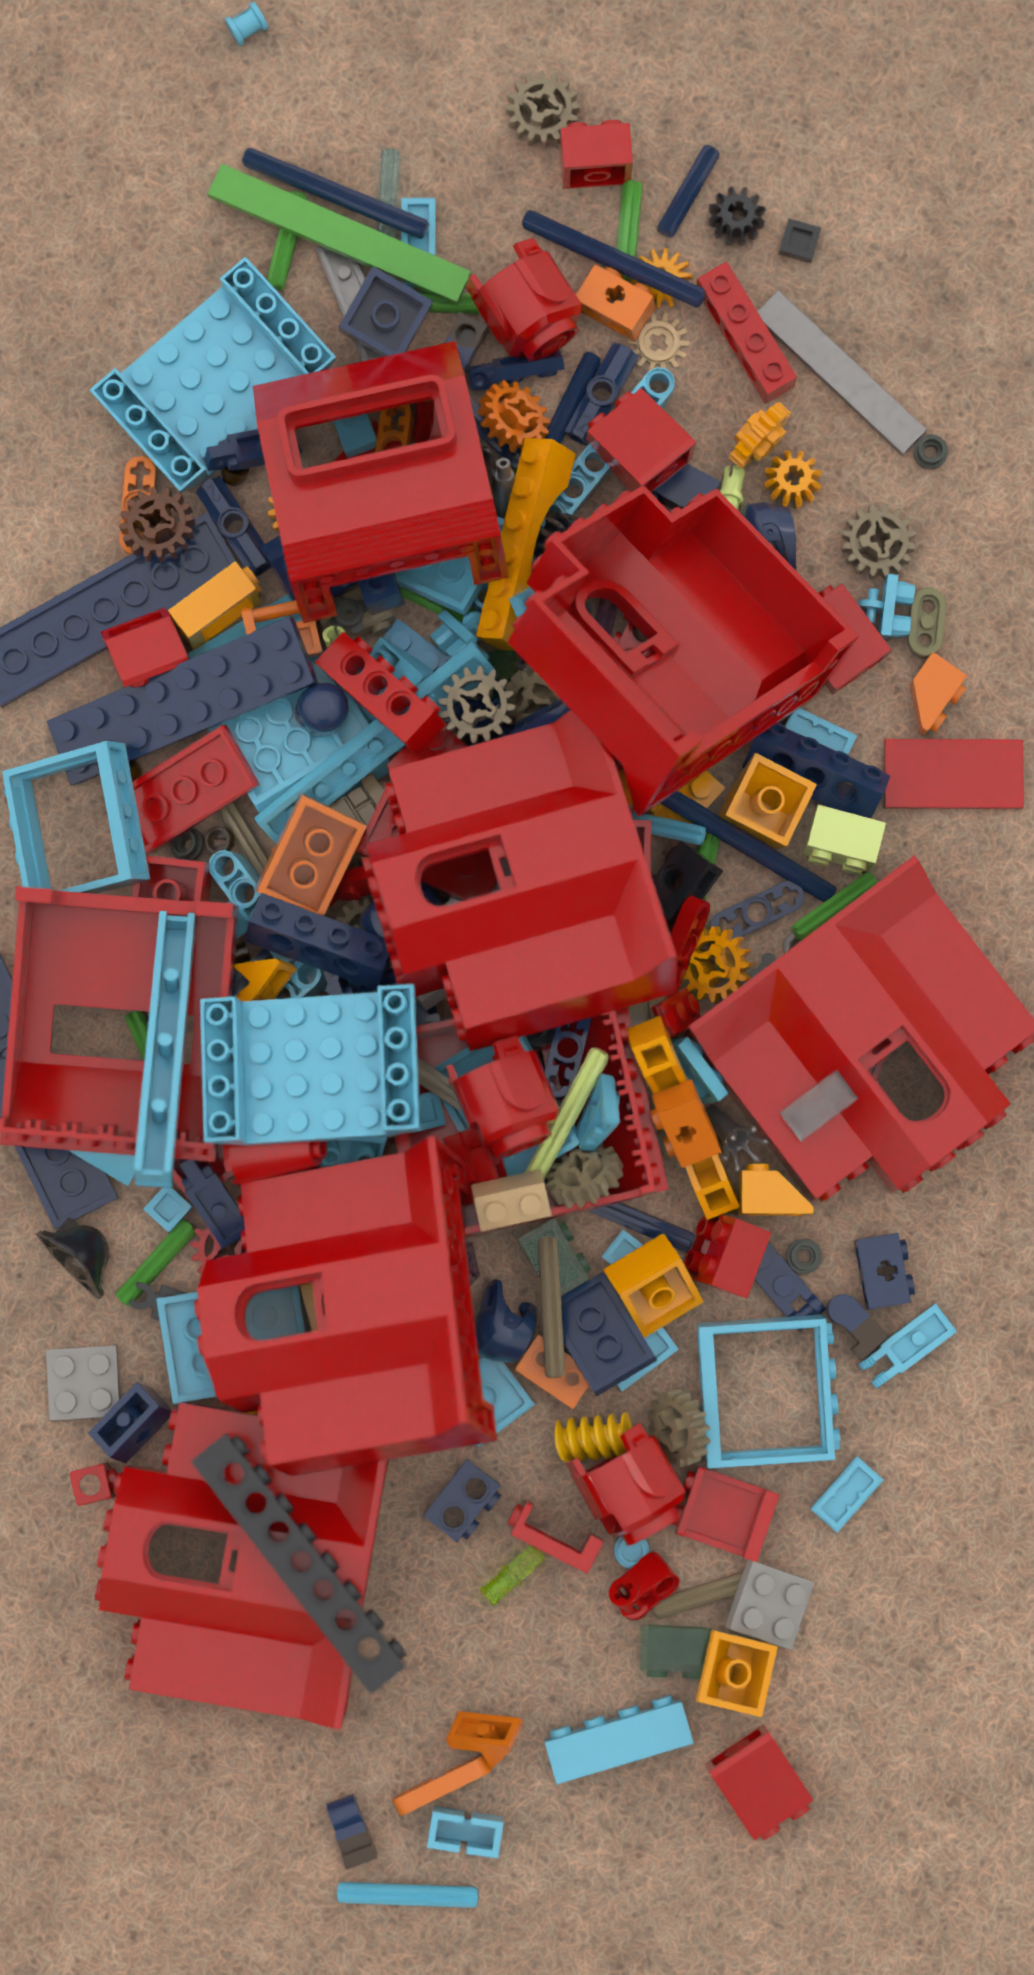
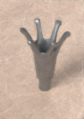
(503, 485)
(733, 1136)

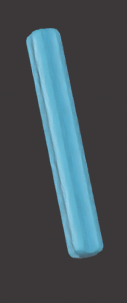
(407, 1894)

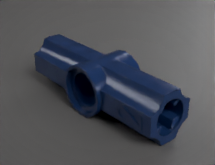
(610, 376)
(225, 510)

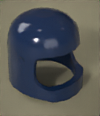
(322, 709)

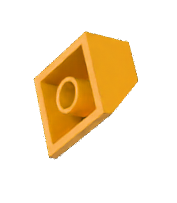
(767, 801)
(768, 1194)
(653, 1285)
(736, 1673)

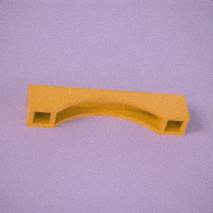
(539, 479)
(663, 1070)

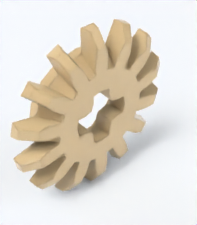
(672, 341)

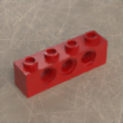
(746, 333)
(413, 728)

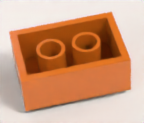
(311, 855)

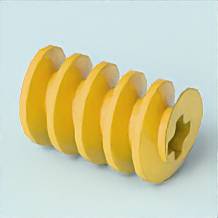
(591, 1440)

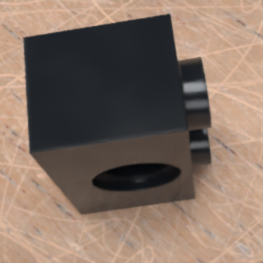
(698, 878)

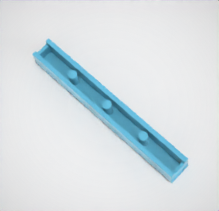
(165, 1051)

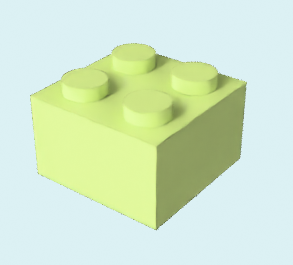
(843, 840)

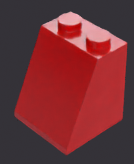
(640, 441)
(759, 1783)

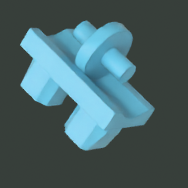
(893, 593)
(455, 636)

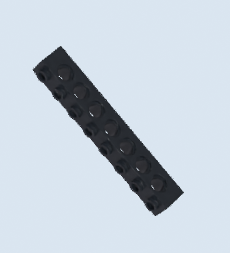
(371, 1671)

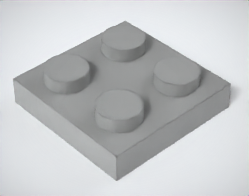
(82, 1382)
(769, 1604)

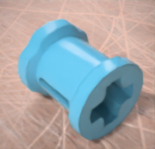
(246, 23)

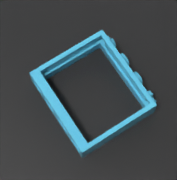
(120, 808)
(826, 1401)

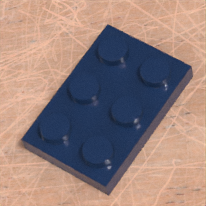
(602, 1335)

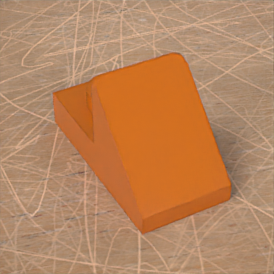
(485, 1734)

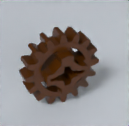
(164, 537)

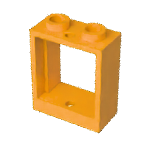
(216, 604)

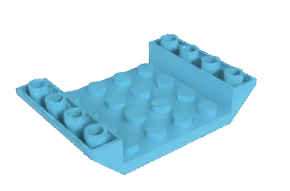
(203, 373)
(273, 739)
(310, 1067)

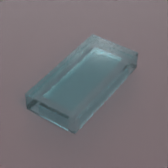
(818, 1105)

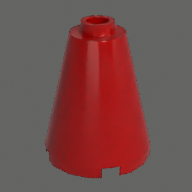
(271, 1160)

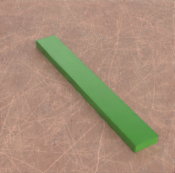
(339, 234)

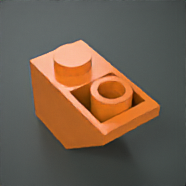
(933, 689)

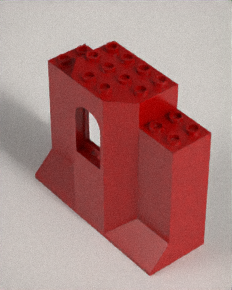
(720, 607)
(571, 923)
(872, 972)
(398, 1337)
(248, 1635)

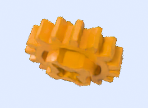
(760, 435)
(720, 950)

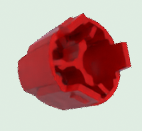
(528, 304)
(507, 1099)
(631, 1491)

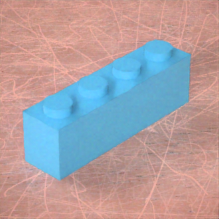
(618, 1740)

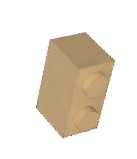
(511, 1200)

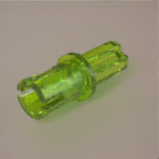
(512, 1574)

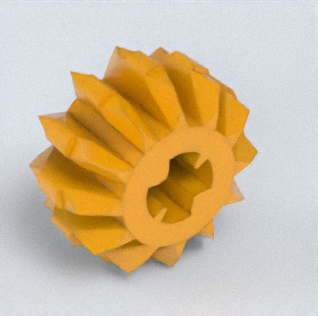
(779, 473)

